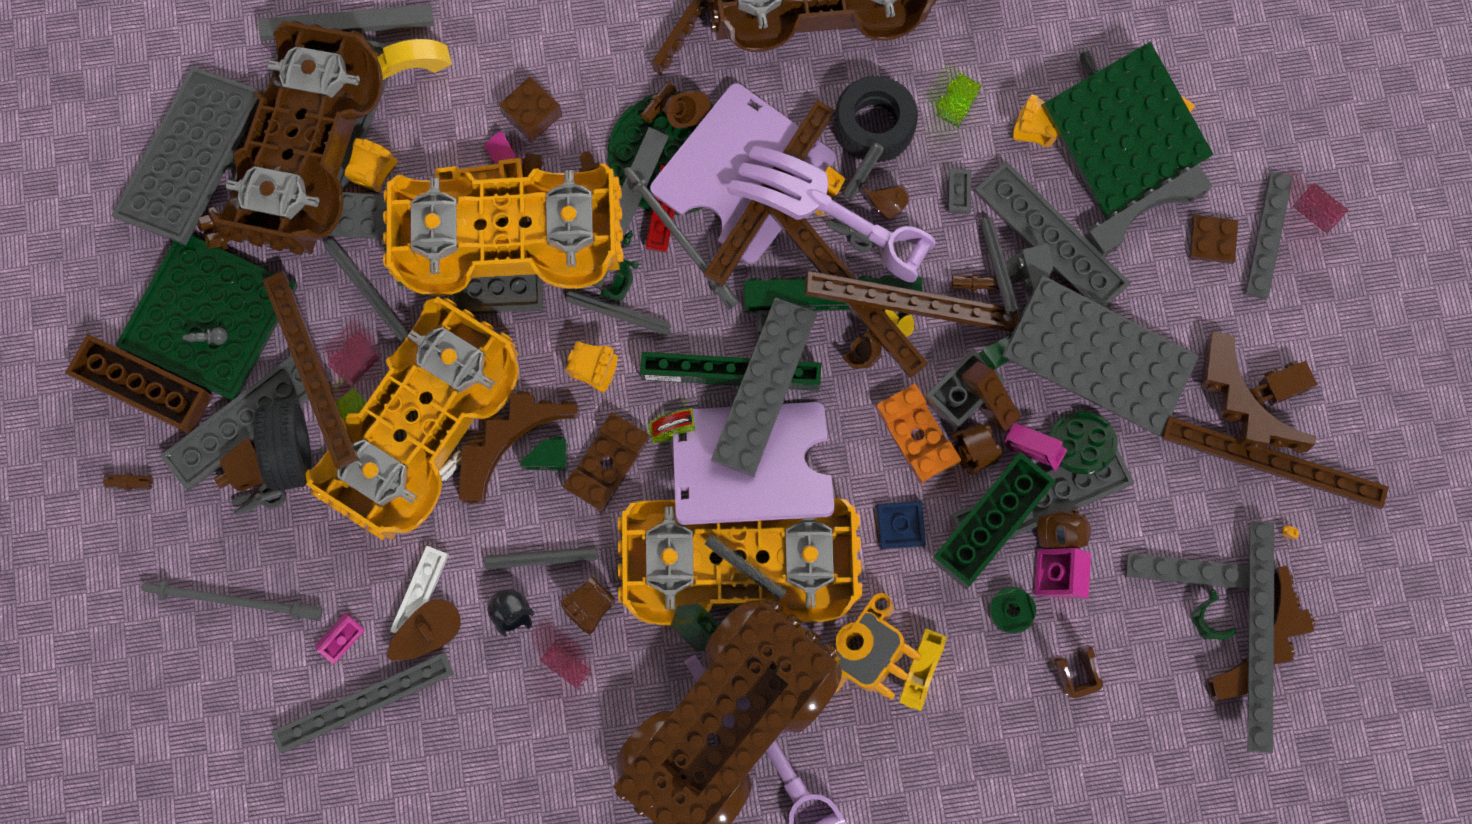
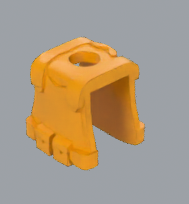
(1034, 124)
(369, 164)
(592, 365)

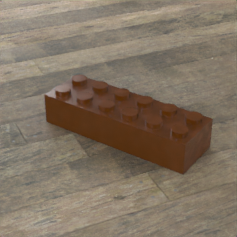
(139, 384)

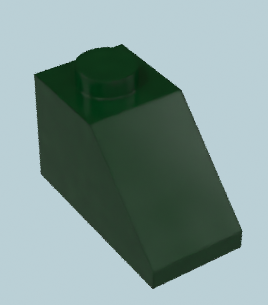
(547, 455)

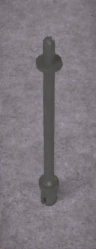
(639, 186)
(296, 610)

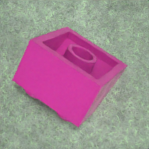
(1063, 573)

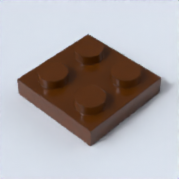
(1213, 239)

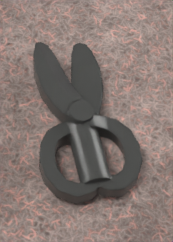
(844, 229)
(252, 501)

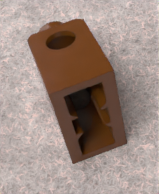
(240, 467)

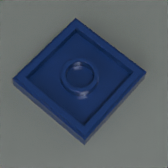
(901, 525)

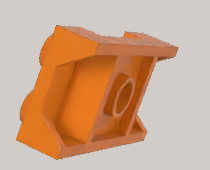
(909, 412)

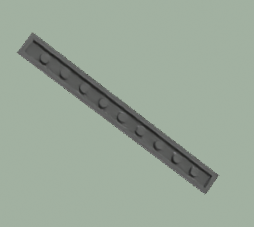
(1260, 638)

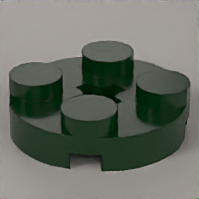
(1005, 621)

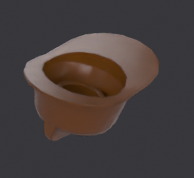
(686, 108)

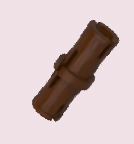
(658, 101)
(973, 282)
(128, 481)

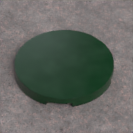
(1088, 441)

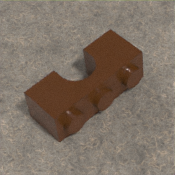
(997, 403)

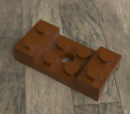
(616, 441)

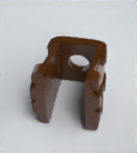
(587, 605)
(1086, 655)

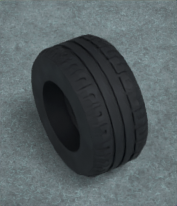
(880, 92)
(282, 445)

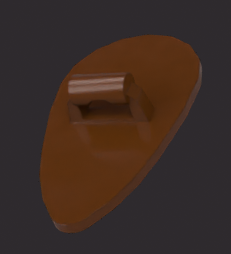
(425, 630)

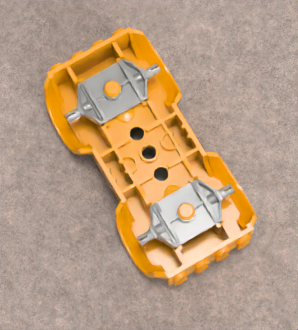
(568, 245)
(399, 482)
(671, 566)

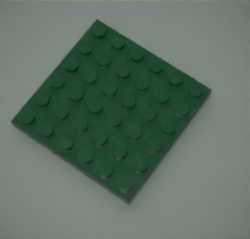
(1127, 129)
(200, 292)

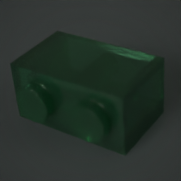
(694, 625)

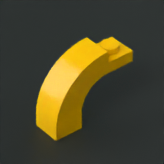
(414, 54)
(921, 672)

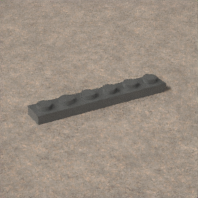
(1268, 235)
(1187, 571)

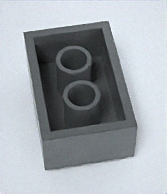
(952, 397)

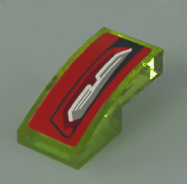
(673, 423)

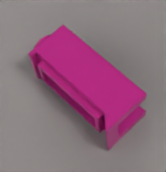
(1035, 445)

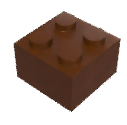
(530, 109)

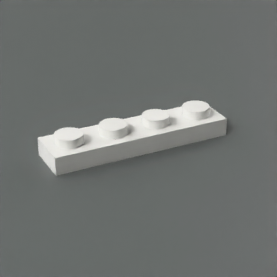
(422, 584)

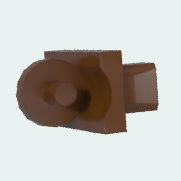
(216, 238)

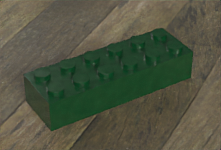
(993, 521)

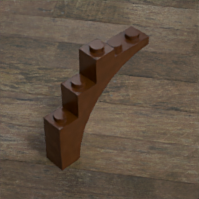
(1238, 404)
(525, 415)
(1287, 623)

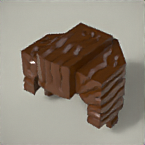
(864, 352)

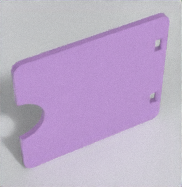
(714, 154)
(783, 482)

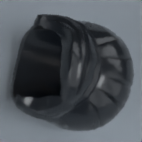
(509, 611)

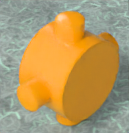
(1290, 532)

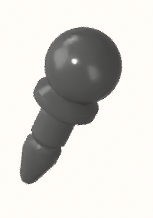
(217, 336)

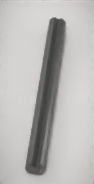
(366, 289)

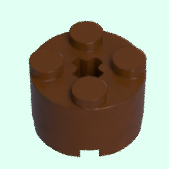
(976, 448)

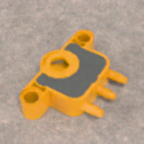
(880, 652)

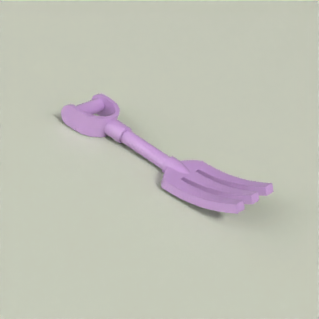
(814, 197)
(793, 784)

